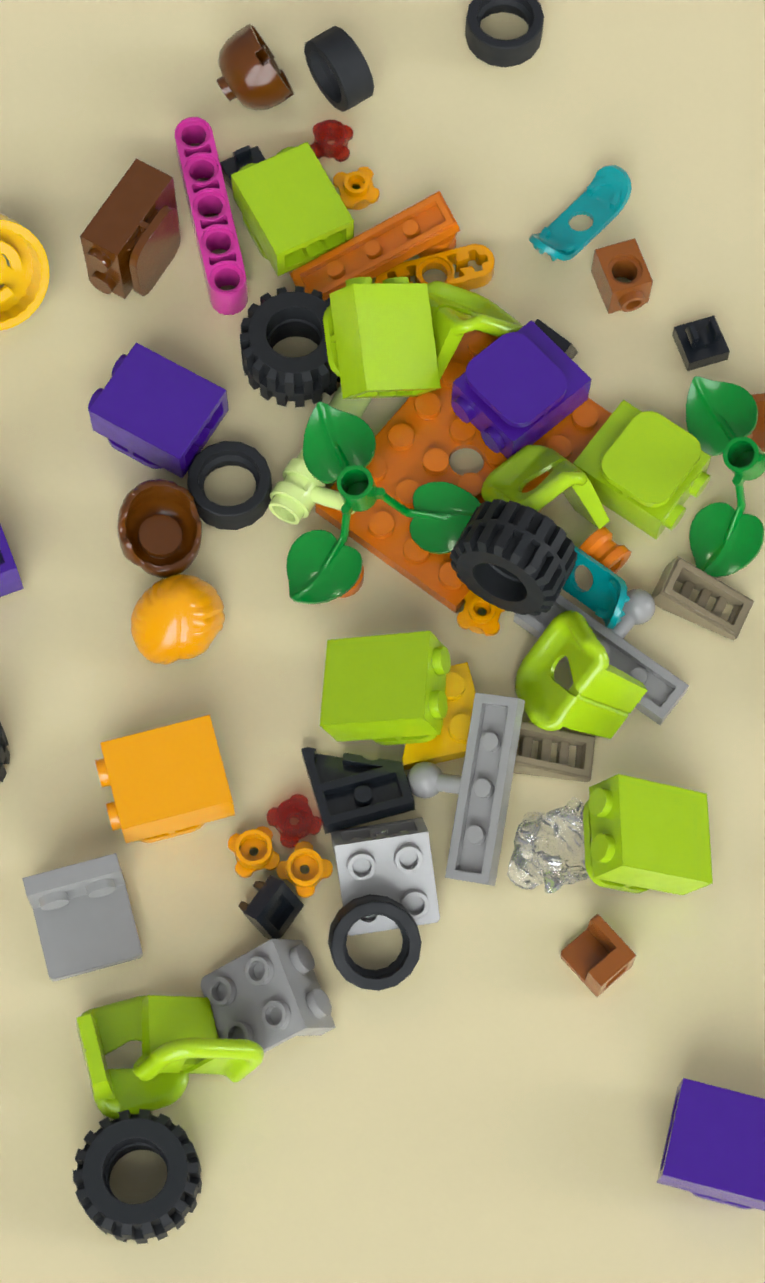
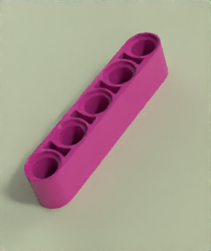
(211, 232)

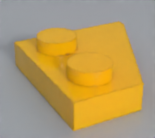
(456, 724)

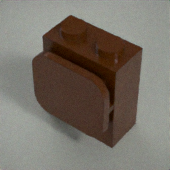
(133, 233)

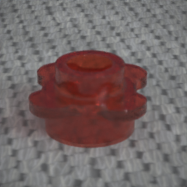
(332, 131)
(295, 807)

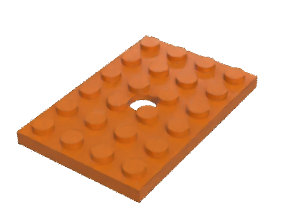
(417, 451)

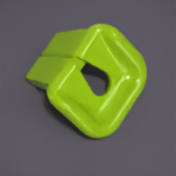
(450, 323)
(532, 461)
(599, 692)
(183, 1037)
(118, 1090)

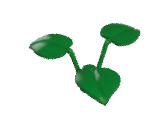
(721, 420)
(339, 450)

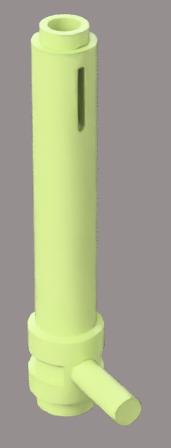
(299, 490)

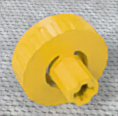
(25, 278)

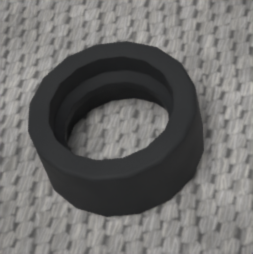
(504, 52)
(339, 68)
(230, 454)
(396, 971)

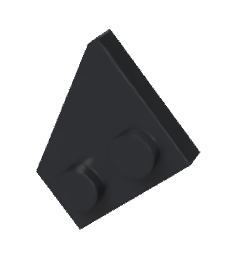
(356, 789)

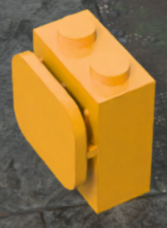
(165, 781)

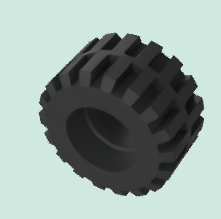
(283, 376)
(513, 557)
(115, 1140)

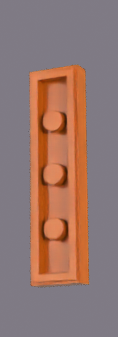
(379, 247)

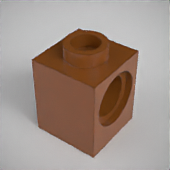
(624, 261)

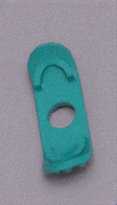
(600, 202)
(606, 594)

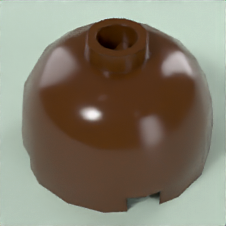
(251, 71)

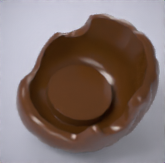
(159, 528)

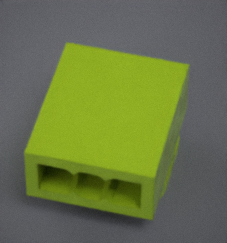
(291, 208)
(381, 338)
(645, 468)
(385, 688)
(647, 836)

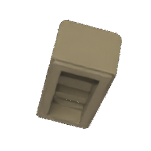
(695, 612)
(542, 766)

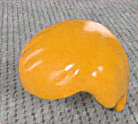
(176, 619)

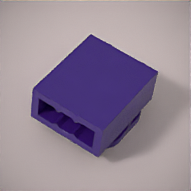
(519, 389)
(157, 410)
(716, 1145)

